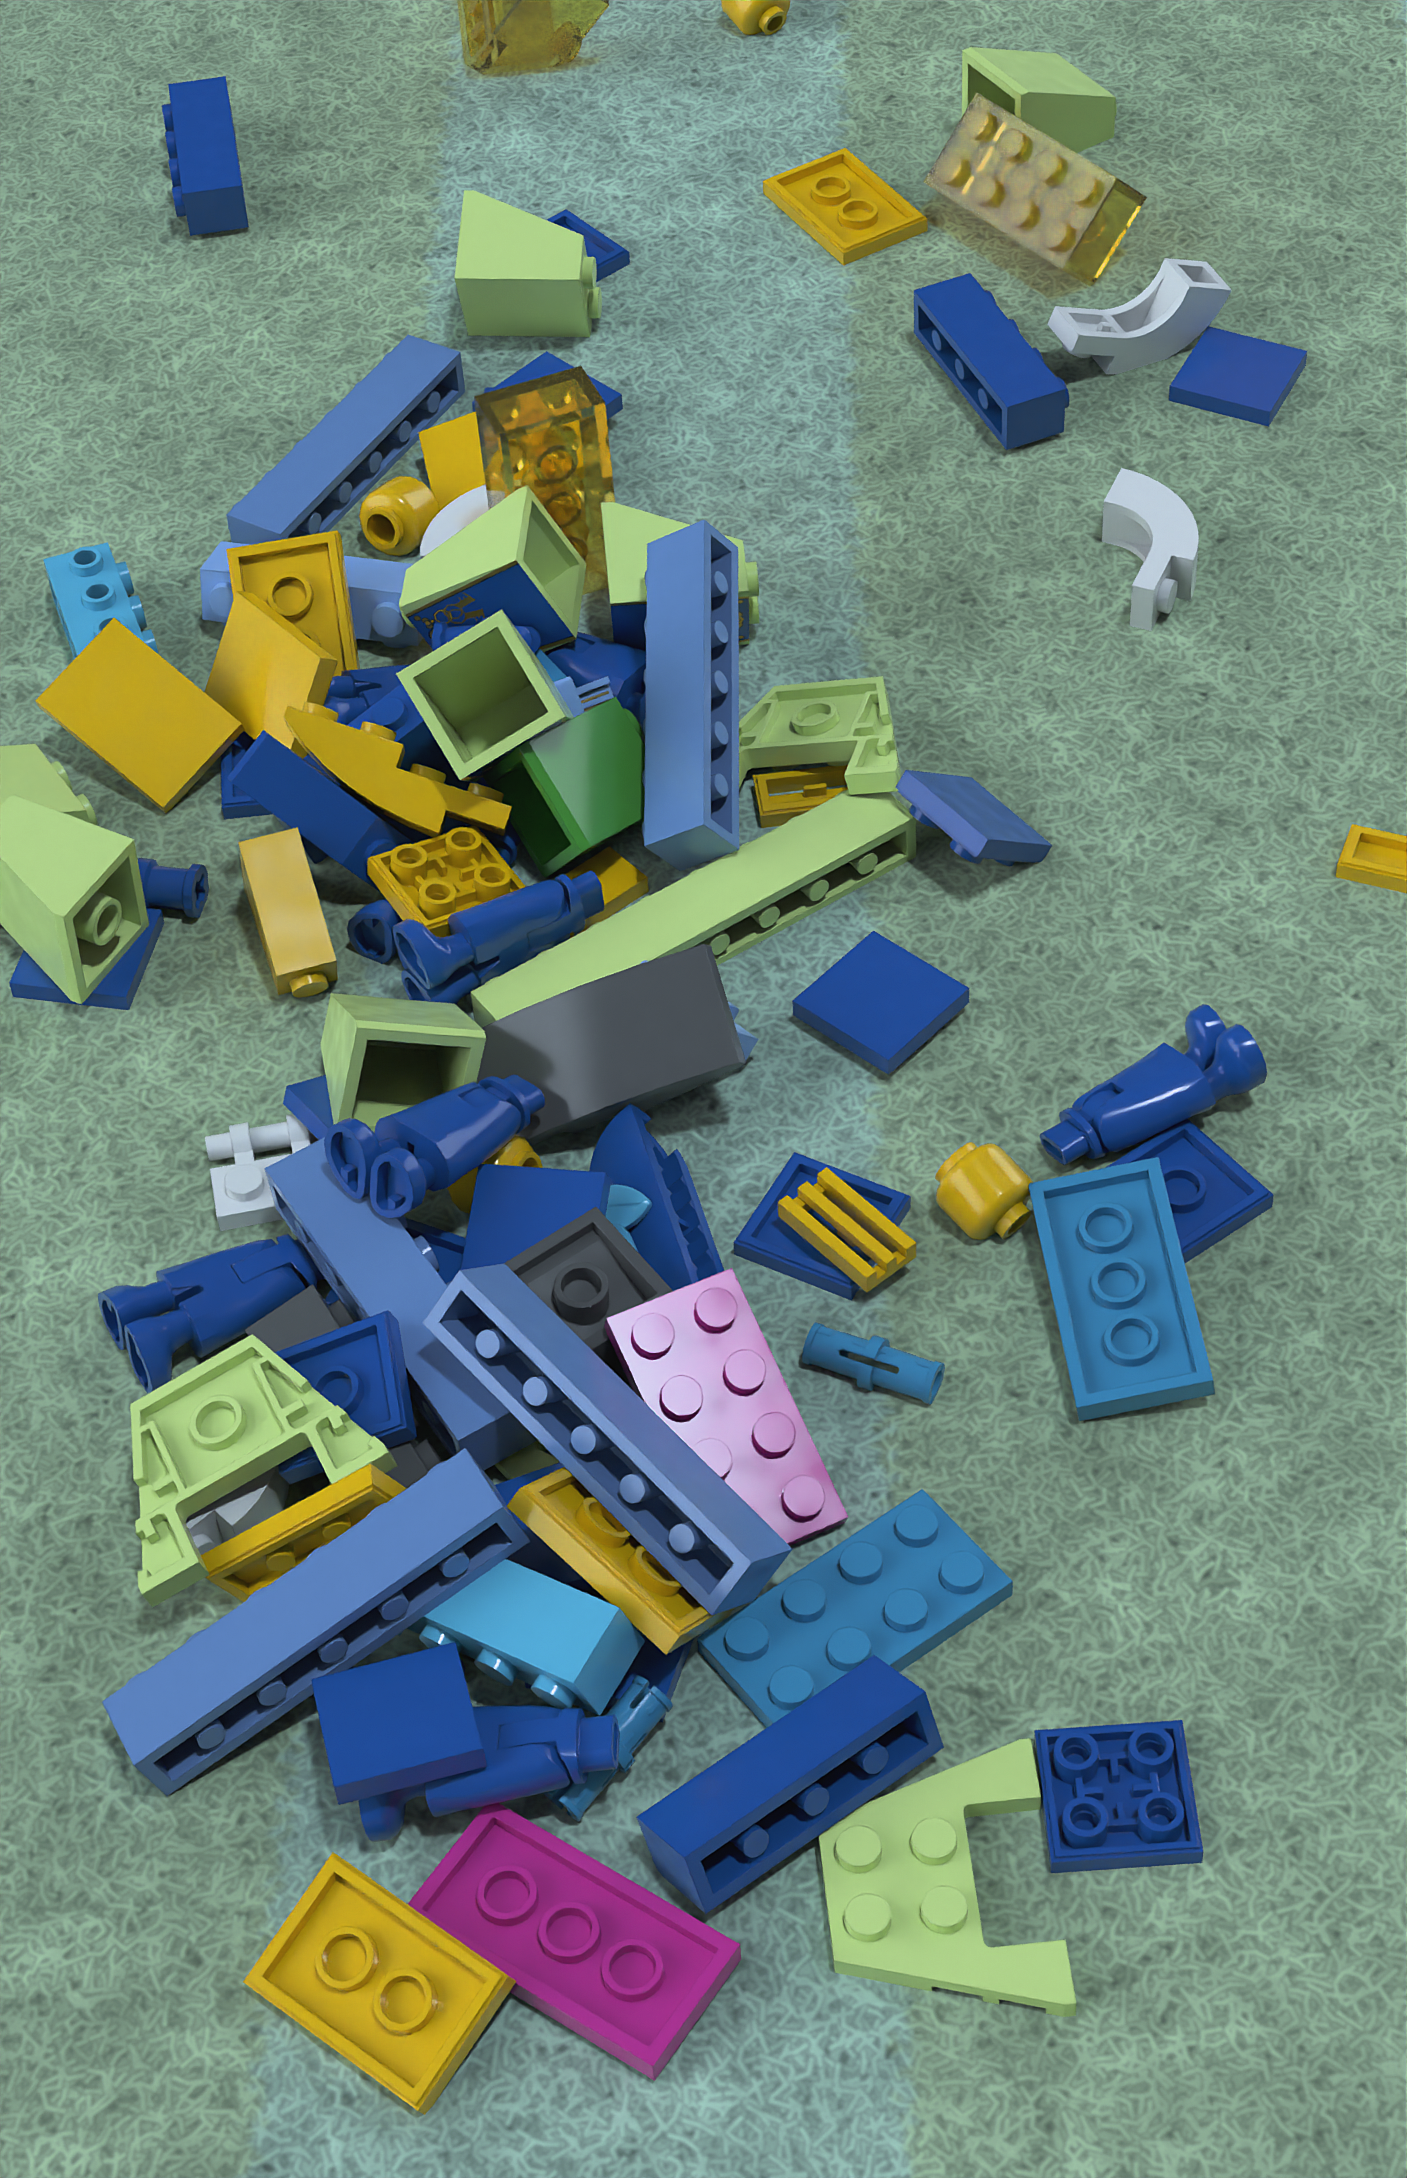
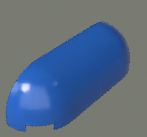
(675, 1230)

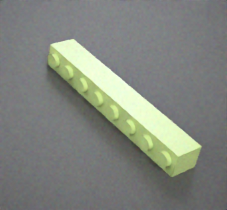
(726, 902)

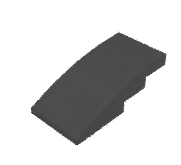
(618, 1042)
(587, 1276)

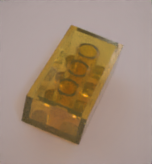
(1035, 190)
(557, 443)

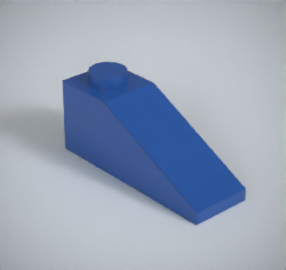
(315, 804)

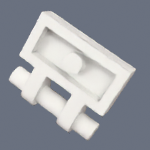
(243, 1189)

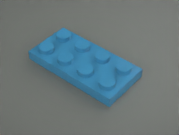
(1120, 1289)
(878, 1593)

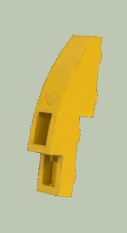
(369, 768)

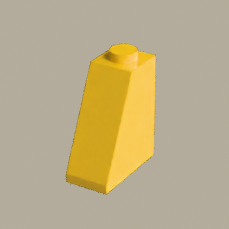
(288, 913)

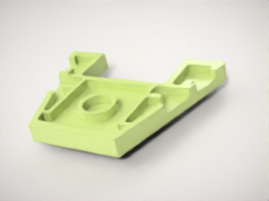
(824, 723)
(218, 1433)
(907, 1890)

